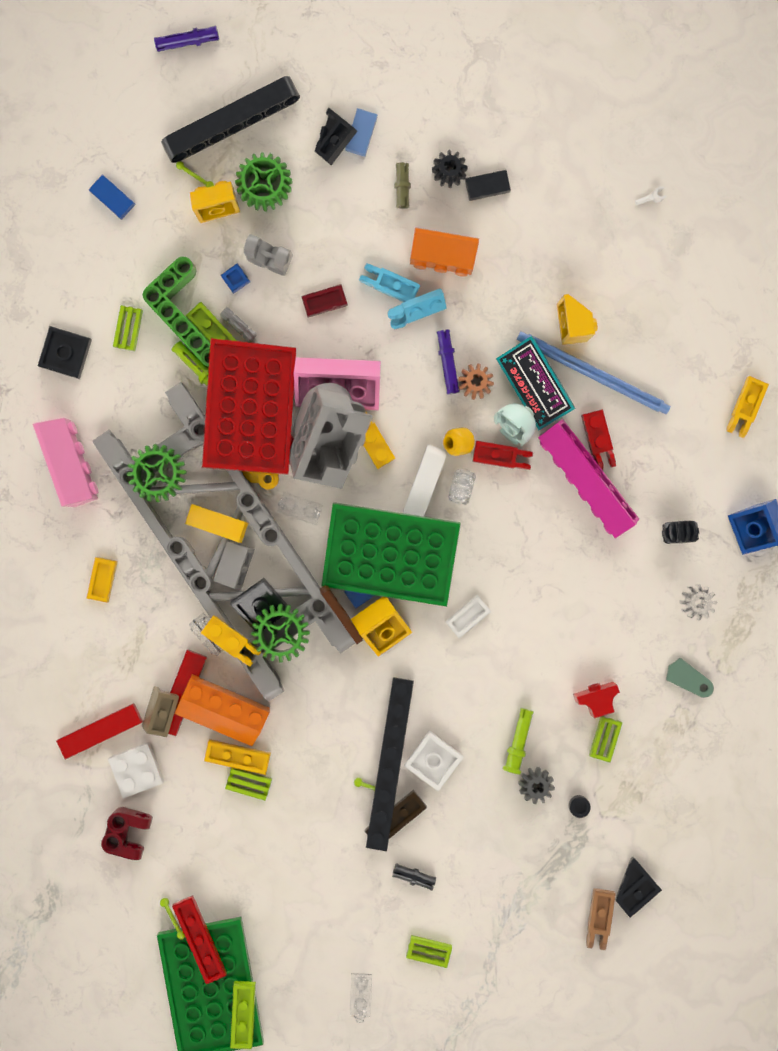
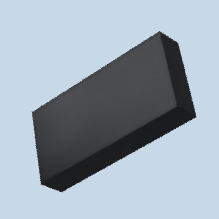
(487, 185)

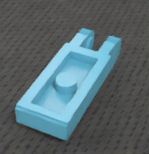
(391, 283)
(417, 308)

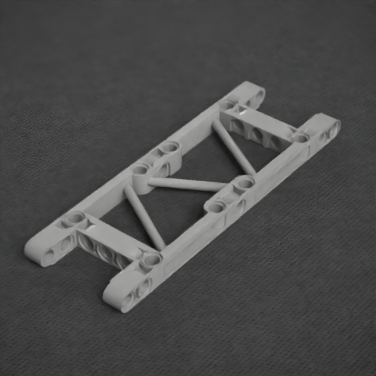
(257, 515)

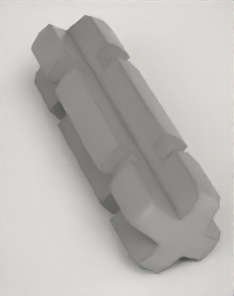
(238, 324)

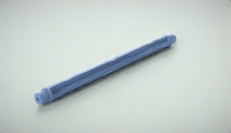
(599, 375)

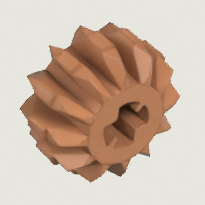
(482, 387)

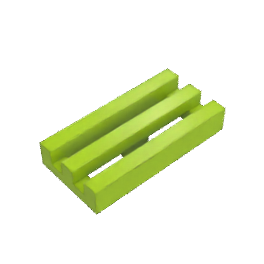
(123, 309)
(601, 724)
(248, 792)
(430, 943)

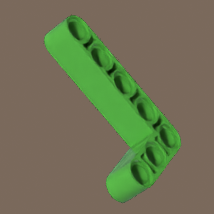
(164, 303)

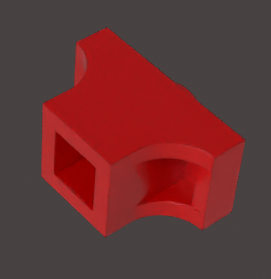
(598, 698)

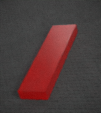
(191, 664)
(99, 731)
(199, 939)

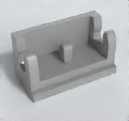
(234, 565)

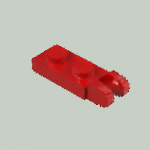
(598, 437)
(500, 455)

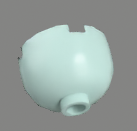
(516, 423)

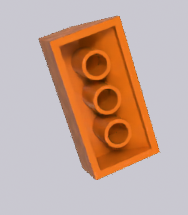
(222, 710)

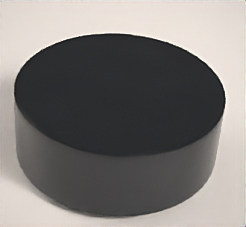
(579, 806)

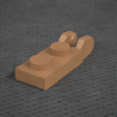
(600, 917)

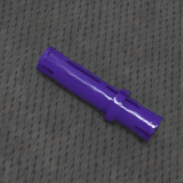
(188, 38)
(446, 353)

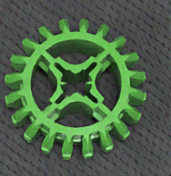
(276, 169)
(151, 481)
(269, 648)

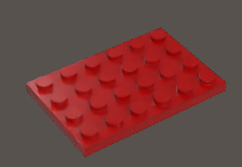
(249, 407)

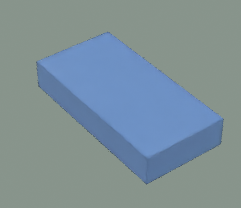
(364, 123)

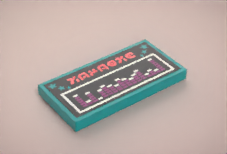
(535, 382)

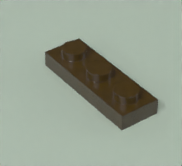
(405, 812)

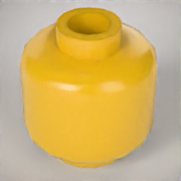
(459, 441)

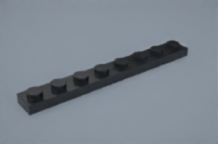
(389, 764)

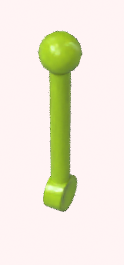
(180, 165)
(358, 782)
(165, 903)

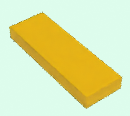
(216, 523)
(237, 757)

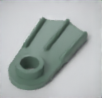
(688, 678)

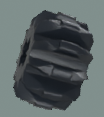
(444, 163)
(680, 532)

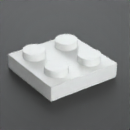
(433, 760)
(136, 770)

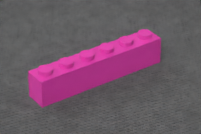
(588, 479)

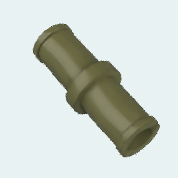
(402, 185)

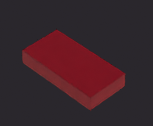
(324, 300)

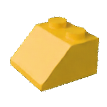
(214, 201)
(575, 321)
(381, 625)

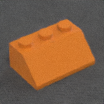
(443, 252)

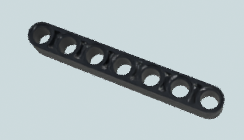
(230, 119)

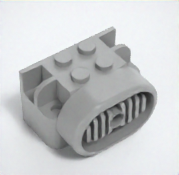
(327, 435)

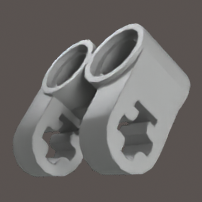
(266, 256)

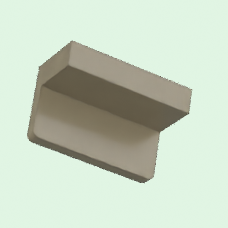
(160, 712)

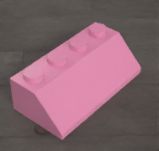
(357, 376)
(66, 462)

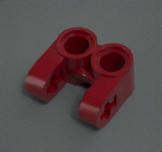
(120, 831)

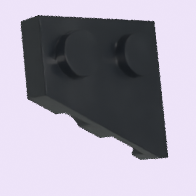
(334, 137)
(636, 888)

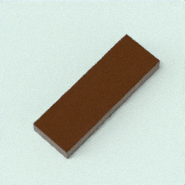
(340, 613)

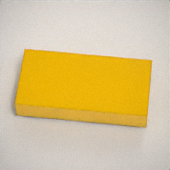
(102, 579)

